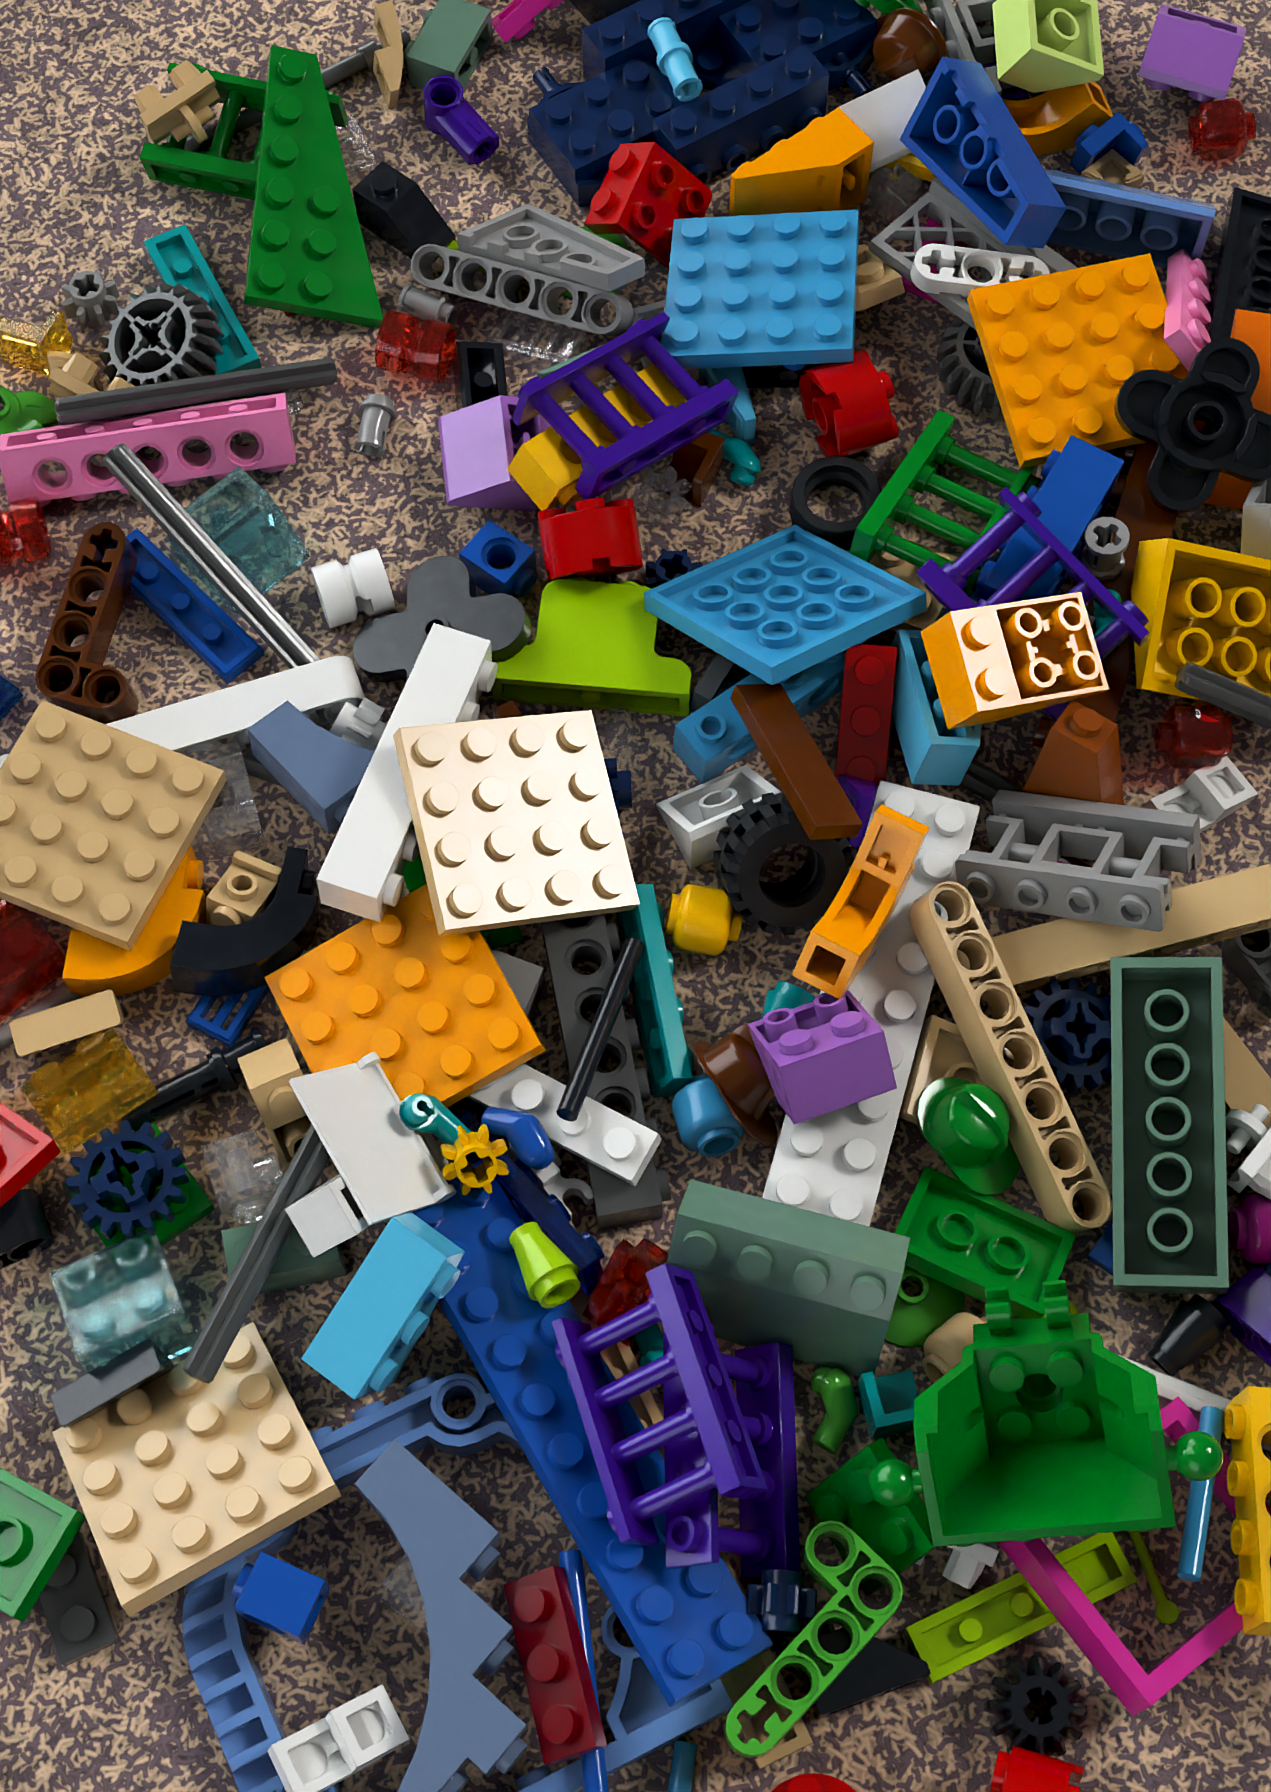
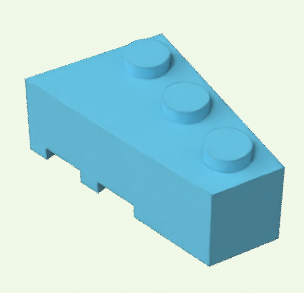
(928, 747)
(385, 1307)

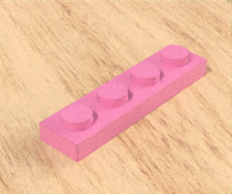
(1188, 306)

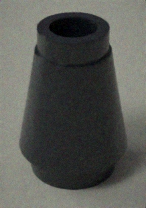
(1188, 1334)

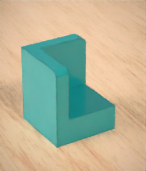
(887, 1402)

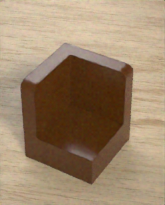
(699, 465)

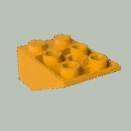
(809, 172)
(1013, 658)

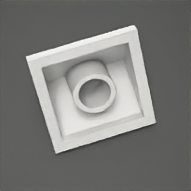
(885, 114)
(702, 811)

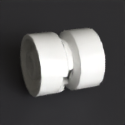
(353, 588)

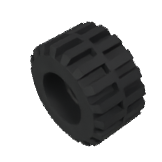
(787, 902)

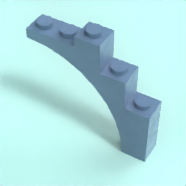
(310, 763)
(466, 1636)

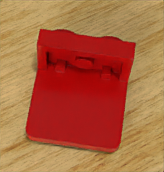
(644, 196)

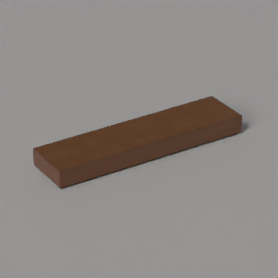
(796, 761)

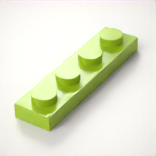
(1013, 1609)

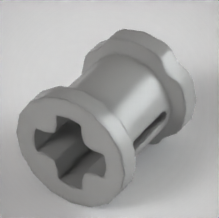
(1098, 543)

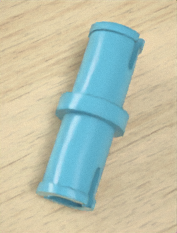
(674, 59)

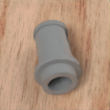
(425, 305)
(376, 414)

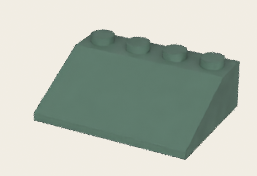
(789, 1275)

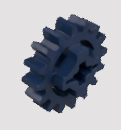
(1073, 1032)
(108, 1186)

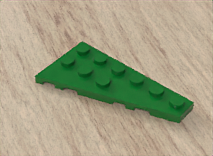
(304, 224)

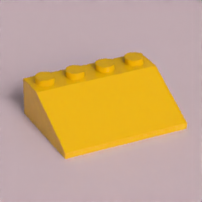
(1204, 611)

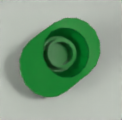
(969, 1132)

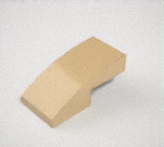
(389, 60)

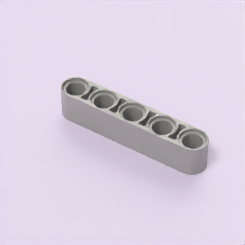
(501, 285)

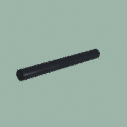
(600, 1030)

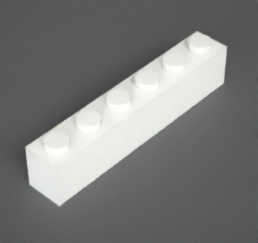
(378, 829)

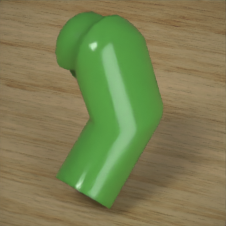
(840, 1407)

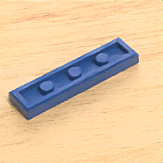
(190, 612)

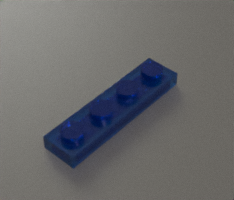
(547, 1212)

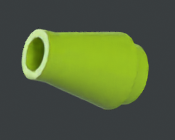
(544, 1267)

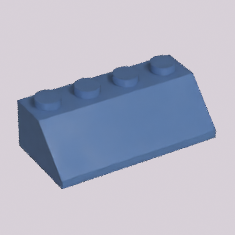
(1128, 220)

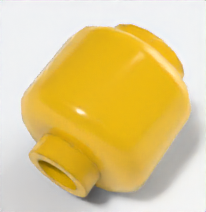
(702, 920)

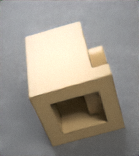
(242, 891)

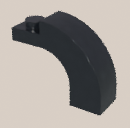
(239, 956)

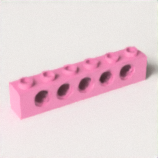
(166, 431)

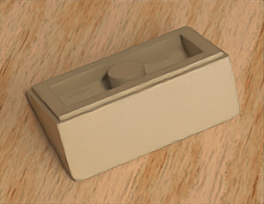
(66, 1022)

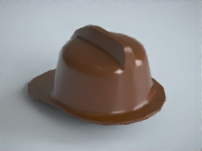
(907, 43)
(741, 1081)

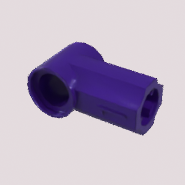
(455, 119)

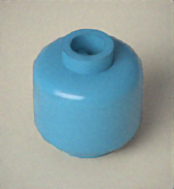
(705, 1119)

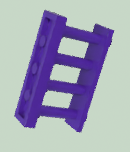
(635, 446)
(949, 580)
(710, 1406)
(768, 1520)

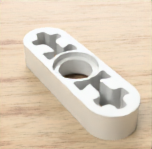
(947, 256)

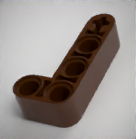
(101, 551)

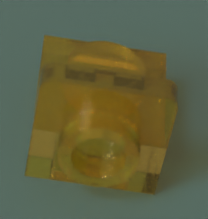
(29, 345)

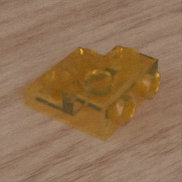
(88, 1089)

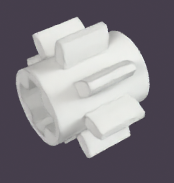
(360, 724)

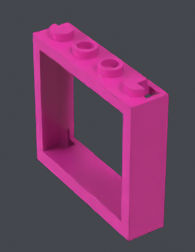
(1091, 1632)

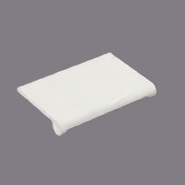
(368, 1142)

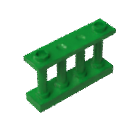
(212, 169)
(917, 474)

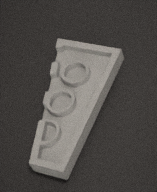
(552, 247)

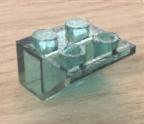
(248, 530)
(122, 1300)

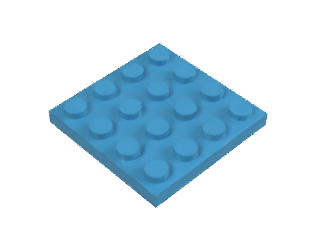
(762, 289)
(784, 603)

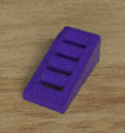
(862, 797)

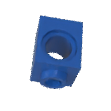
(496, 547)
(280, 1597)

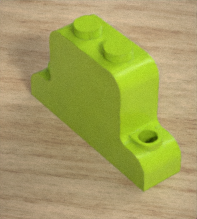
(594, 644)

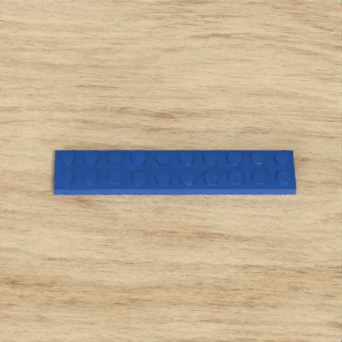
(681, 1620)

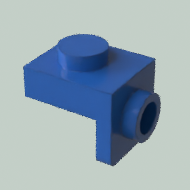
(1114, 134)

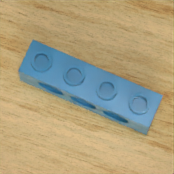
(716, 734)

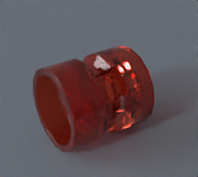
(408, 345)
(23, 532)

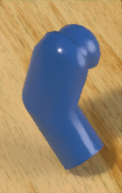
(523, 1133)

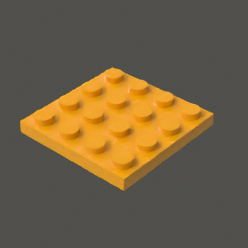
(1067, 347)
(416, 998)

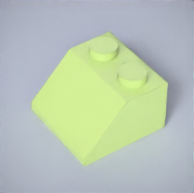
(1047, 43)

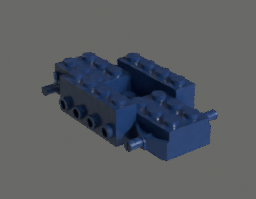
(757, 57)

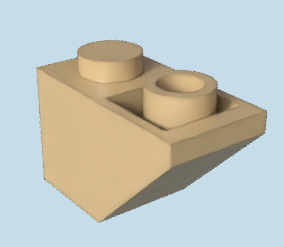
(267, 1079)

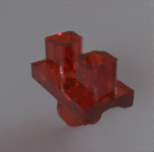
(624, 1282)

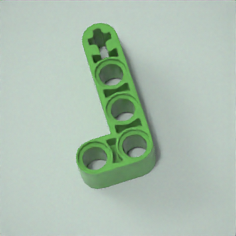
(805, 1651)

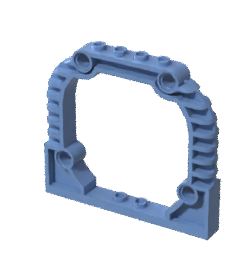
(219, 1641)

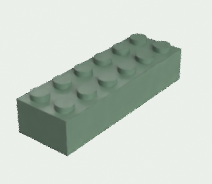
(1168, 1126)

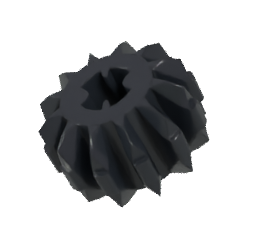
(1016, 1699)

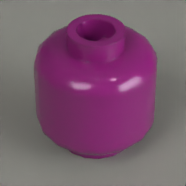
(1251, 1228)

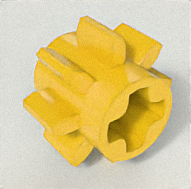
(474, 1176)

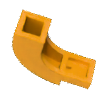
(1059, 116)
(863, 904)
(100, 965)

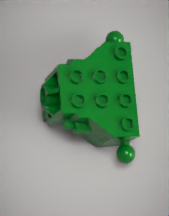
(1041, 1436)

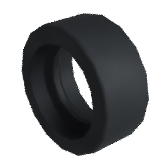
(827, 472)

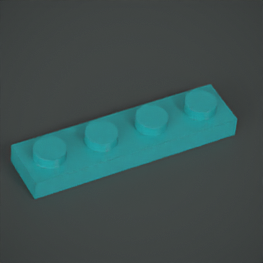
(181, 262)
(656, 1005)

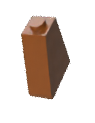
(1079, 759)

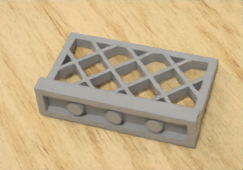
(958, 225)

